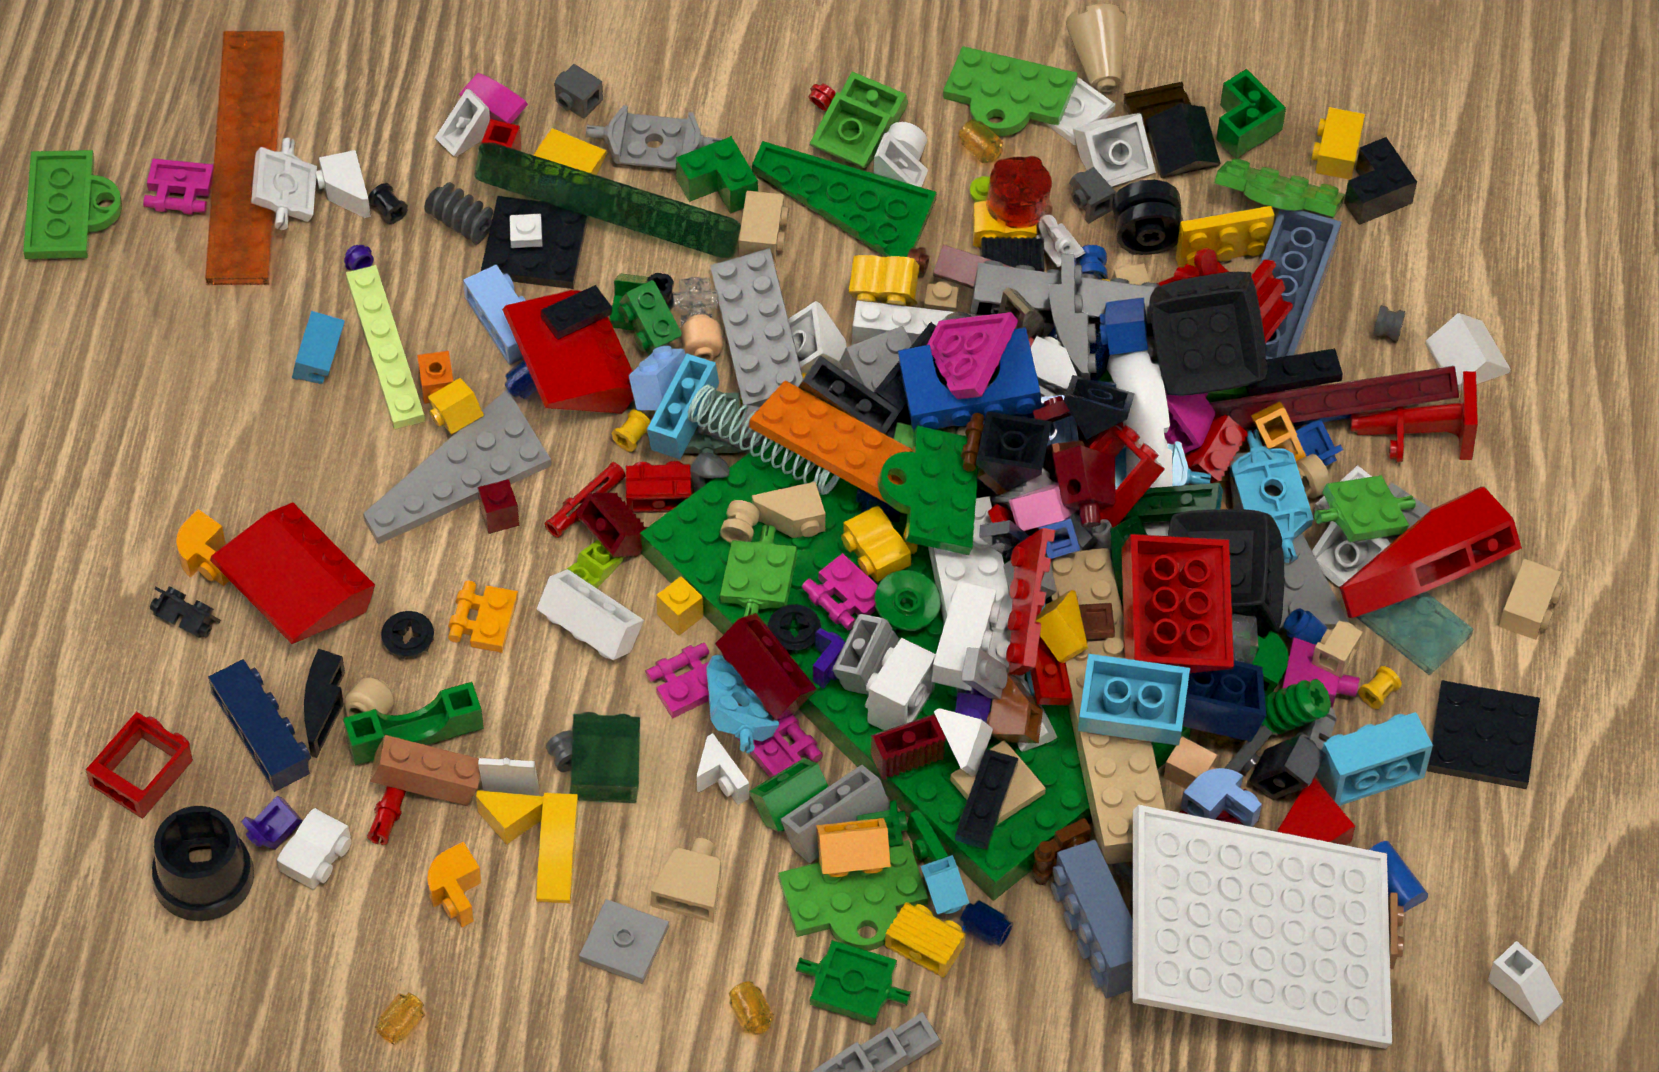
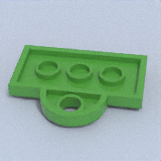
(1009, 90)
(1278, 191)
(65, 204)
(853, 901)

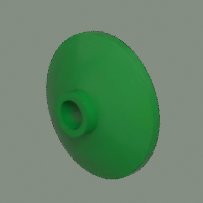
(910, 588)

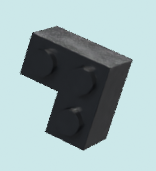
(1382, 182)

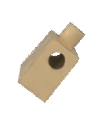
(689, 882)

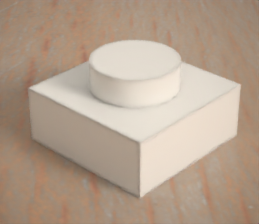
(525, 230)

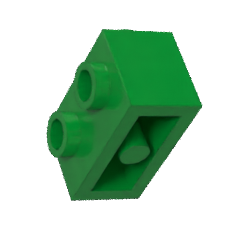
(787, 791)

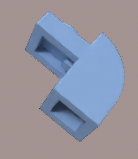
(1220, 791)

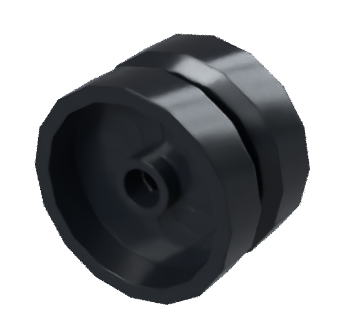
(1147, 216)

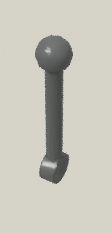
(704, 431)

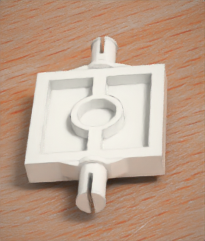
(284, 184)

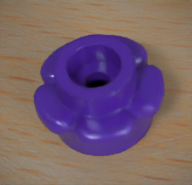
(358, 257)

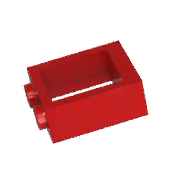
(1140, 478)
(123, 792)

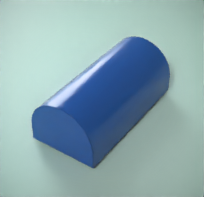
(1401, 878)

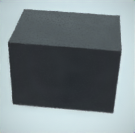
(1182, 140)
(1096, 405)
(1013, 448)

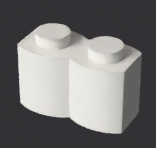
(314, 849)

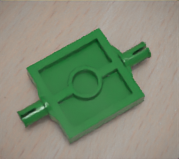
(853, 982)

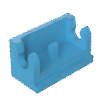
(317, 347)

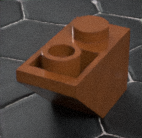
(1015, 715)

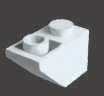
(1525, 983)

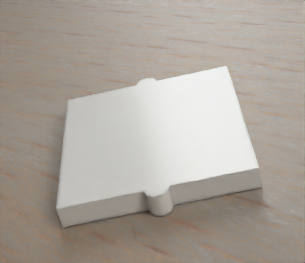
(509, 776)

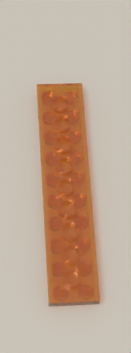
(245, 121)

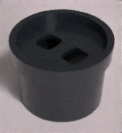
(200, 888)

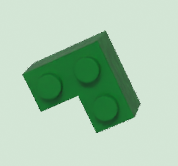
(1251, 114)
(716, 169)

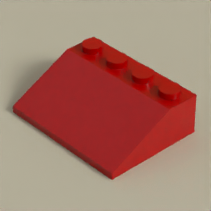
(578, 370)
(294, 574)
(1178, 602)

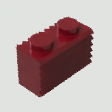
(612, 523)
(908, 746)

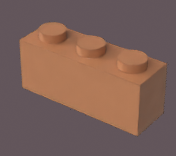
(425, 770)

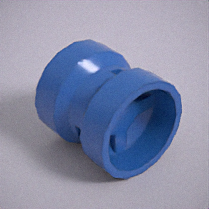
(1093, 261)

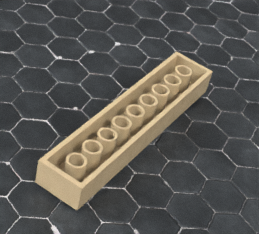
(1115, 769)

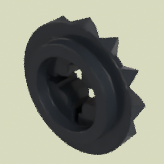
(804, 618)
(399, 625)

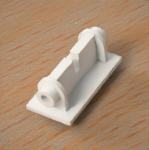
(1057, 239)

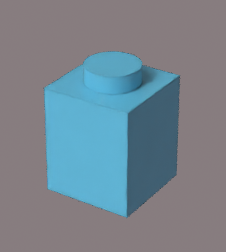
(945, 885)

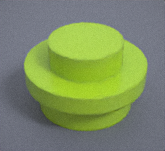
(979, 188)

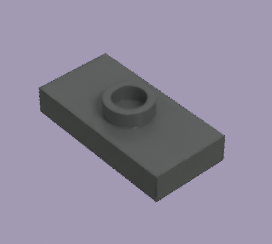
(1247, 756)

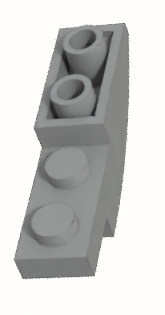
(1069, 320)

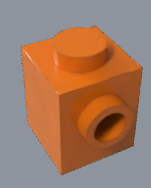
(434, 372)

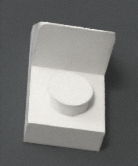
(720, 768)

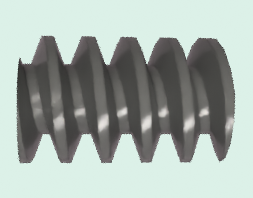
(459, 212)

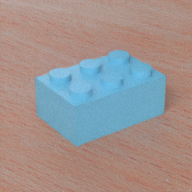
(1133, 699)
(1375, 758)

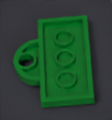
(934, 491)

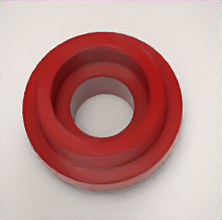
(821, 96)

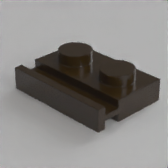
(1155, 100)

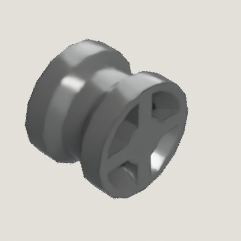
(1389, 323)
(561, 748)

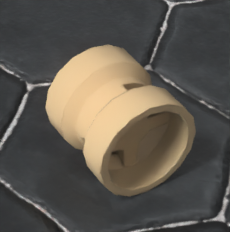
(740, 520)

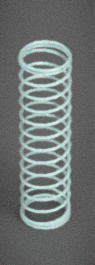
(704, 406)

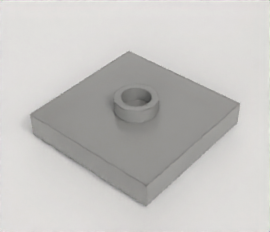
(624, 941)

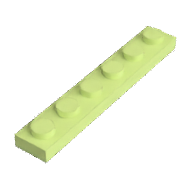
(385, 347)

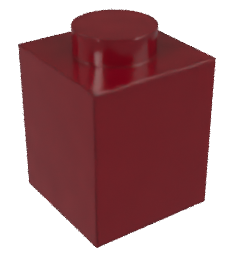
(498, 506)

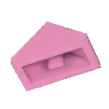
(1039, 508)

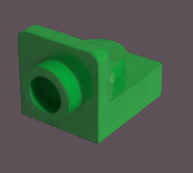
(895, 822)

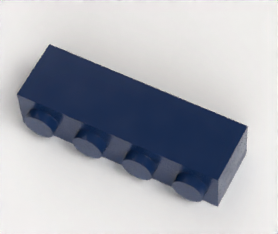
(260, 725)

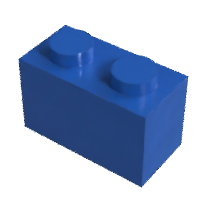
(1124, 326)

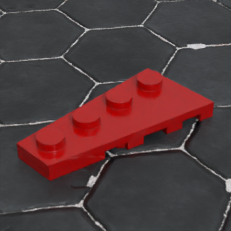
(1027, 600)

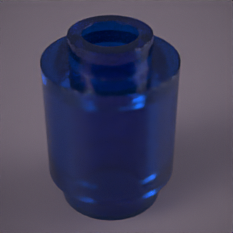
(520, 381)
(986, 923)

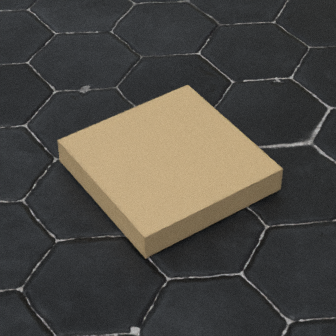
(1023, 789)

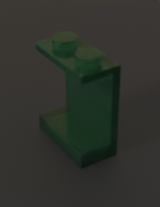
(605, 757)

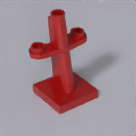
(1268, 289)
(1453, 418)

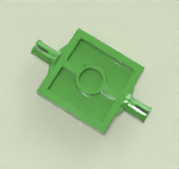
(1365, 508)
(759, 573)

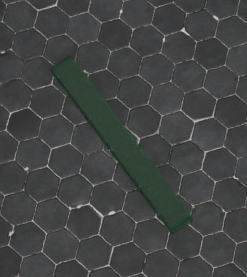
(607, 200)

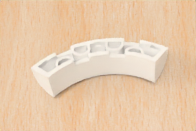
(1149, 407)

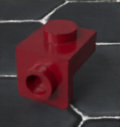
(1054, 410)

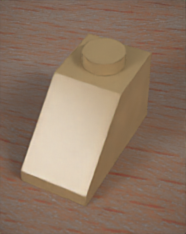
(792, 510)

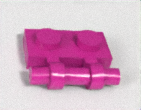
(180, 178)
(847, 583)
(687, 690)
(775, 752)

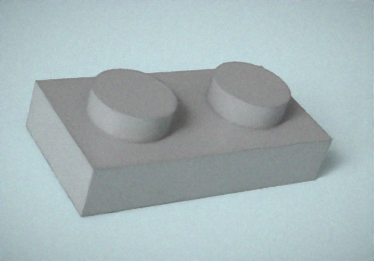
(984, 673)

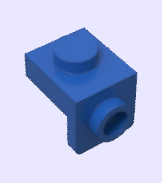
(1317, 441)

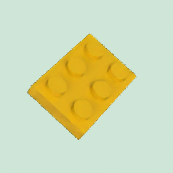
(1227, 234)

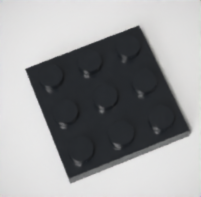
(549, 265)
(1484, 734)

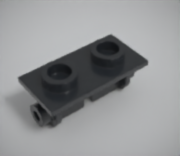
(195, 617)

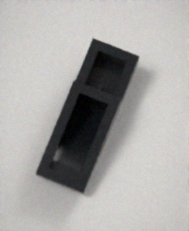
(322, 698)

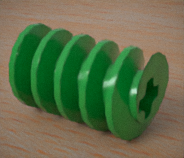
(1296, 706)

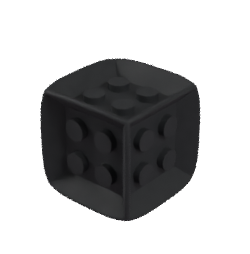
(1208, 333)
(1254, 559)

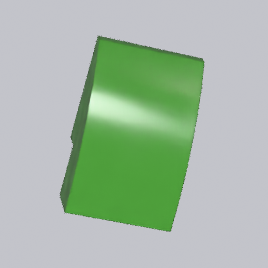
(859, 119)

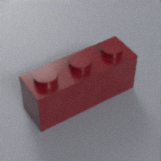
(765, 666)

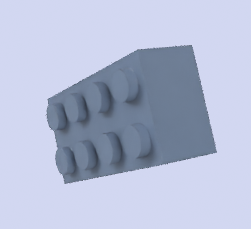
(1096, 915)

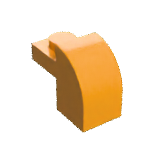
(1277, 430)
(196, 542)
(449, 878)

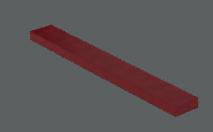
(1347, 396)

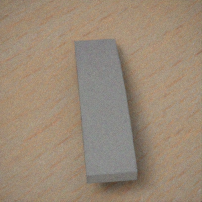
(887, 1050)

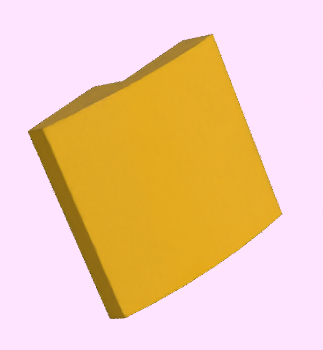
(571, 152)

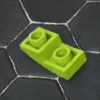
(595, 564)

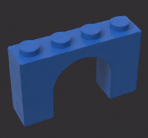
(934, 405)

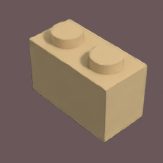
(762, 223)
(1530, 599)

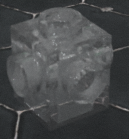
(695, 298)

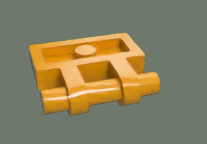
(493, 617)

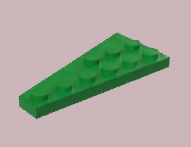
(866, 205)

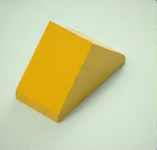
(1063, 627)
(509, 812)

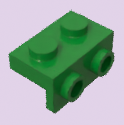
(649, 317)

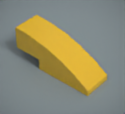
(557, 847)

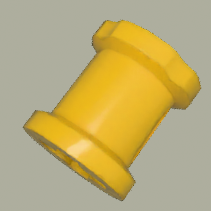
(631, 430)
(1379, 687)

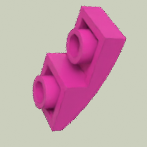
(502, 102)

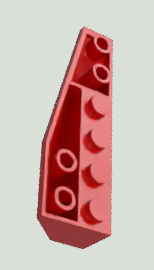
(1433, 552)

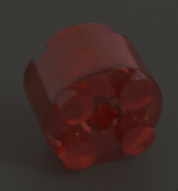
(1019, 191)

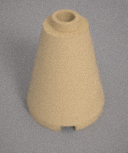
(1099, 43)

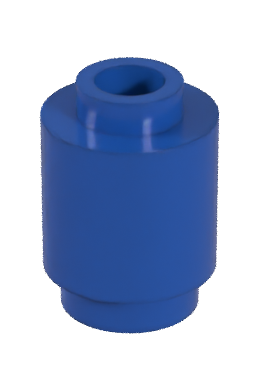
(1304, 626)

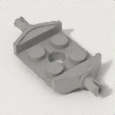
(630, 133)

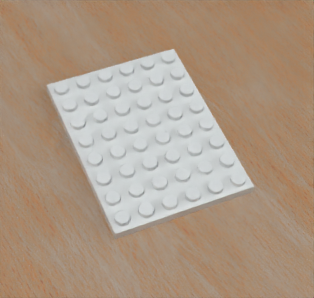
(1260, 927)

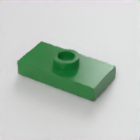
(924, 839)

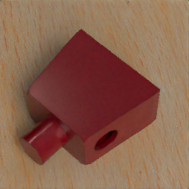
(1086, 481)

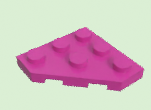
(970, 350)

